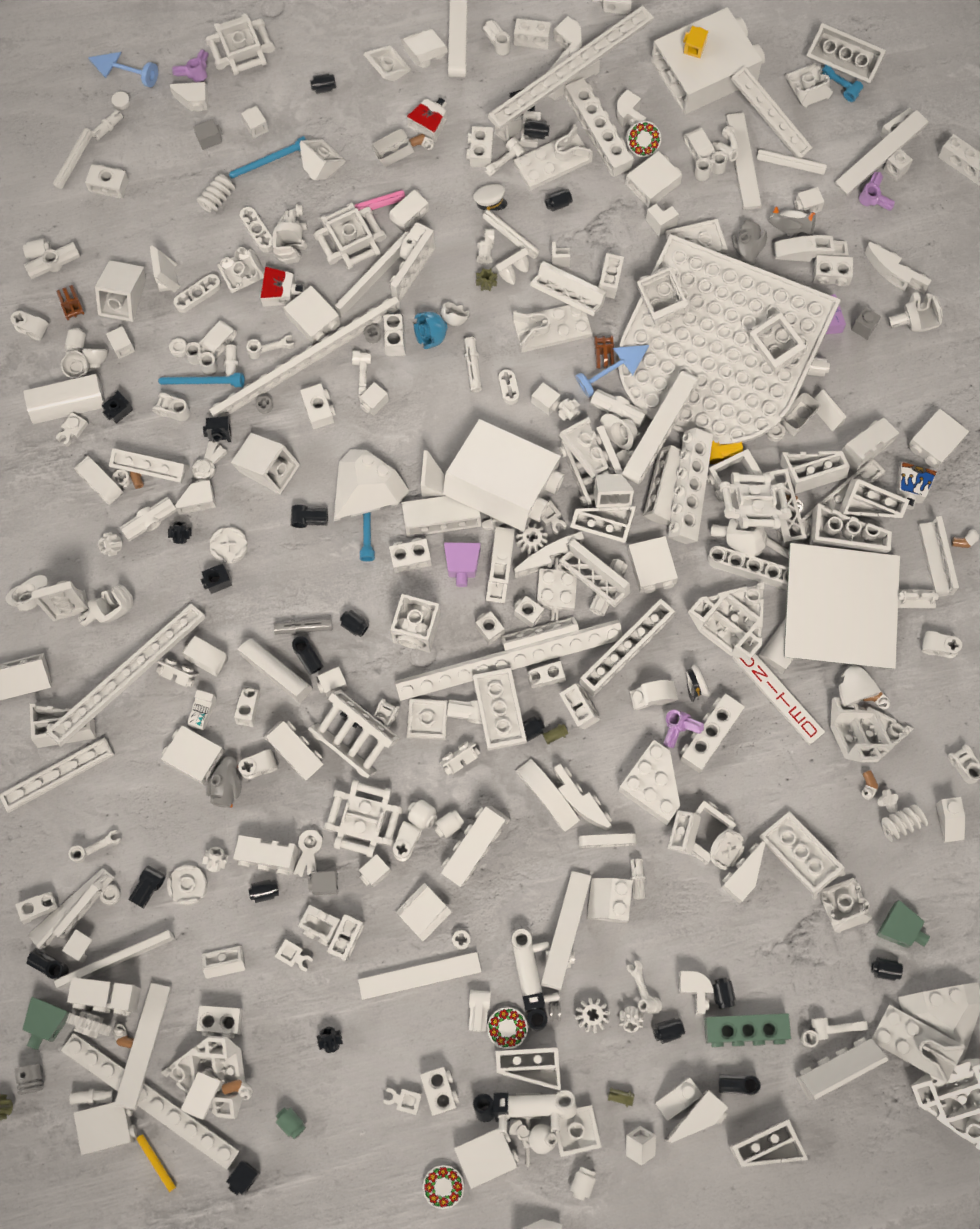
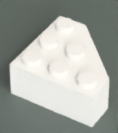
(653, 783)

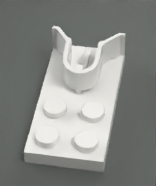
(553, 160)
(416, 255)
(550, 327)
(61, 600)
(499, 709)
(802, 853)
(918, 1044)

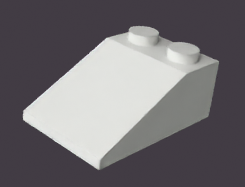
(703, 1114)

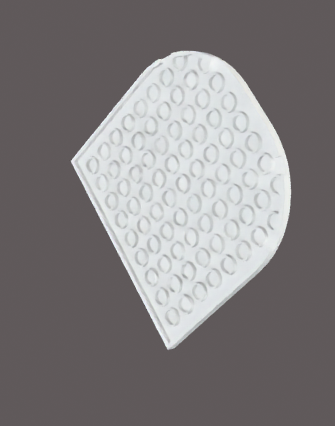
(726, 298)

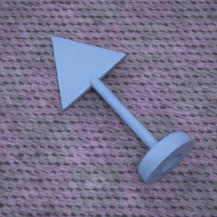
(106, 62)
(629, 356)

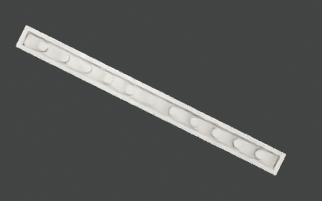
(570, 68)
(303, 360)
(511, 658)

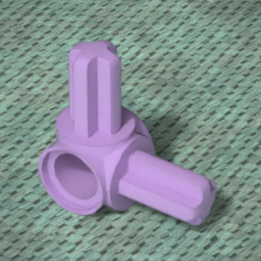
(194, 69)
(874, 190)
(685, 723)

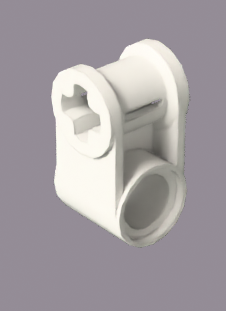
(29, 325)
(168, 406)
(938, 644)
(386, 713)
(965, 763)
(260, 764)
(408, 838)

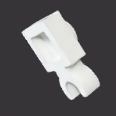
(72, 427)
(552, 517)
(290, 953)
(407, 1100)

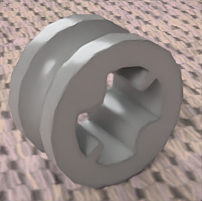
(368, 330)
(259, 401)
(555, 1011)

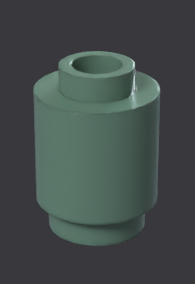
(290, 1122)

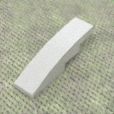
(545, 556)

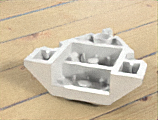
(366, 485)
(732, 620)
(864, 732)
(947, 1010)
(219, 1058)
(955, 1102)

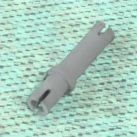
(302, 626)

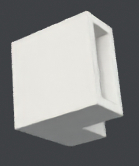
(661, 220)

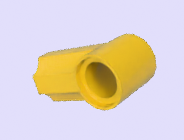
(724, 451)

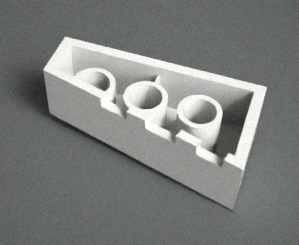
(839, 531)
(474, 845)

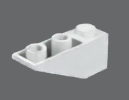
(745, 878)

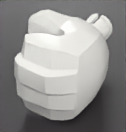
(288, 238)
(919, 316)
(743, 541)
(105, 607)

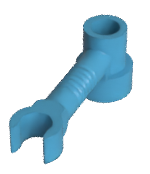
(852, 90)

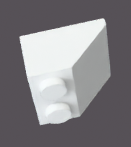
(610, 899)

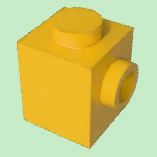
(695, 41)

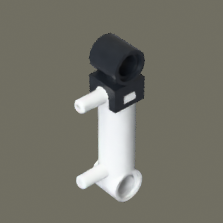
(529, 978)
(507, 1107)

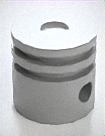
(28, 1079)

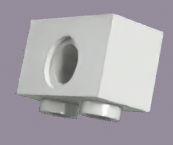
(114, 187)
(318, 416)

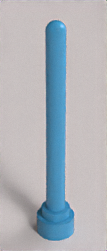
(267, 159)
(235, 380)
(367, 552)

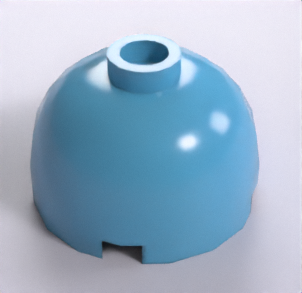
(430, 329)

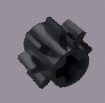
(179, 532)
(329, 1039)

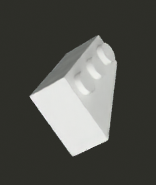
(869, 443)
(814, 470)
(45, 717)
(266, 855)
(531, 1066)
(769, 1146)

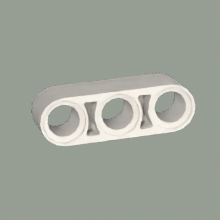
(98, 480)

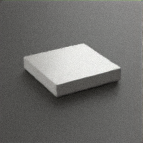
(427, 719)

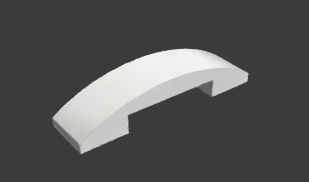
(548, 795)

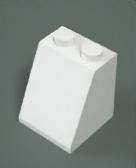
(120, 290)
(265, 462)

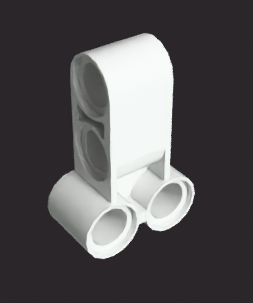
(704, 155)
(210, 347)

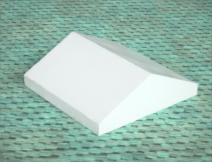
(387, 63)
(578, 1133)

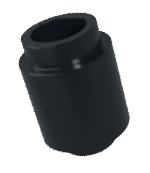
(323, 83)
(536, 129)
(558, 199)
(354, 623)
(533, 727)
(263, 890)
(887, 969)
(724, 993)
(668, 1030)

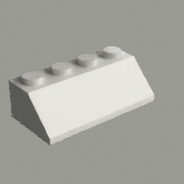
(846, 53)
(840, 1069)

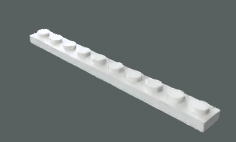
(125, 675)
(153, 1103)

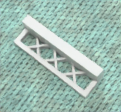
(571, 287)
(148, 465)
(783, 532)
(938, 557)
(601, 570)
(539, 633)

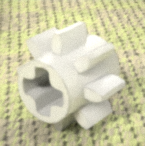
(569, 409)
(110, 544)
(215, 859)
(631, 1019)

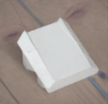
(423, 47)
(810, 84)
(241, 269)
(164, 271)
(845, 905)
(423, 912)

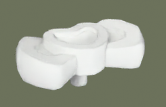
(521, 1132)

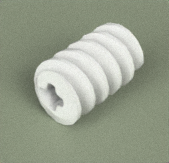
(215, 193)
(903, 820)

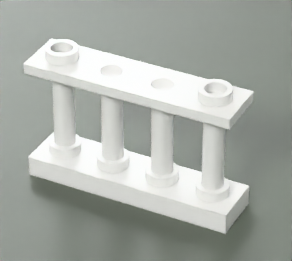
(610, 456)
(369, 724)

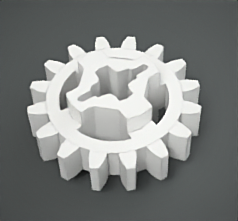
(89, 1024)

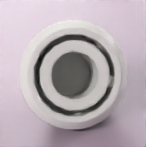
(95, 356)
(542, 1139)

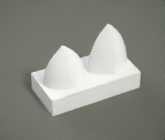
(506, 269)

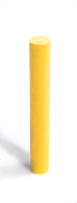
(156, 1163)

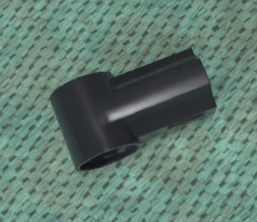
(303, 516)
(307, 656)
(149, 882)
(46, 964)
(736, 1084)

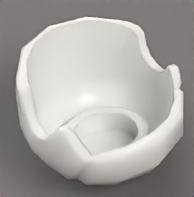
(453, 314)
(74, 364)

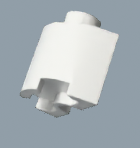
(319, 924)

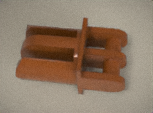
(70, 304)
(603, 350)

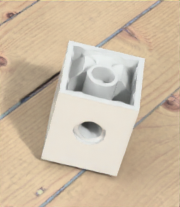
(415, 623)

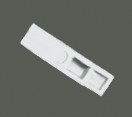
(808, 247)
(889, 267)
(500, 565)
(585, 806)

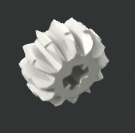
(537, 544)
(599, 1013)

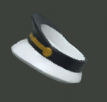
(490, 197)
(696, 683)

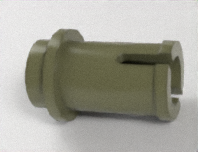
(555, 733)
(621, 1097)

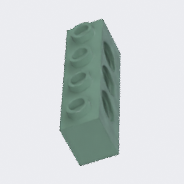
(779, 1023)

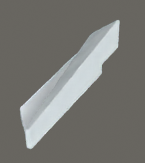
(71, 911)

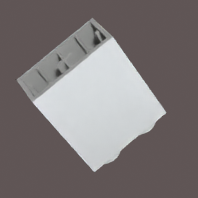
(706, 79)
(503, 476)

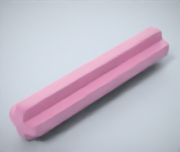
(382, 201)

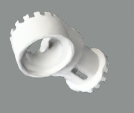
(485, 247)

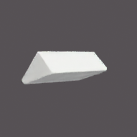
(829, 411)
(684, 832)
(223, 962)
(201, 1094)

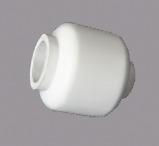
(422, 814)

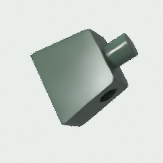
(903, 927)
(43, 1022)

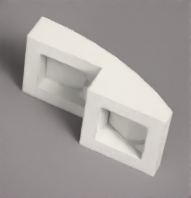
(525, 141)

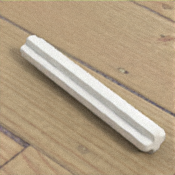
(73, 158)
(790, 161)
(510, 233)

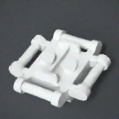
(240, 43)
(349, 235)
(754, 503)
(363, 819)

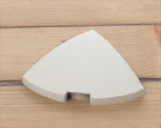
(857, 686)

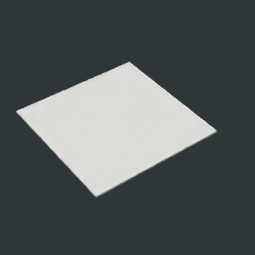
(842, 606)

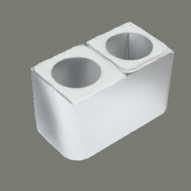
(386, 144)
(409, 210)
(394, 349)
(803, 400)
(205, 656)

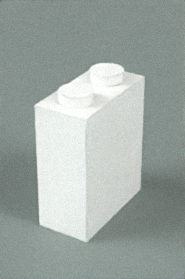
(653, 179)
(312, 315)
(938, 439)
(652, 565)
(192, 754)
(104, 1128)
(486, 1157)

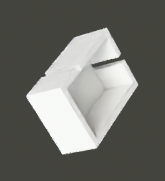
(103, 996)

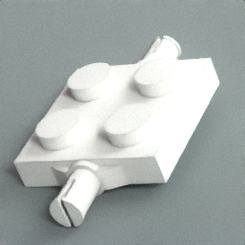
(556, 590)

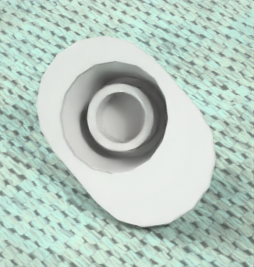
(620, 431)
(22, 596)

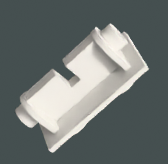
(917, 598)
(170, 668)
(465, 752)

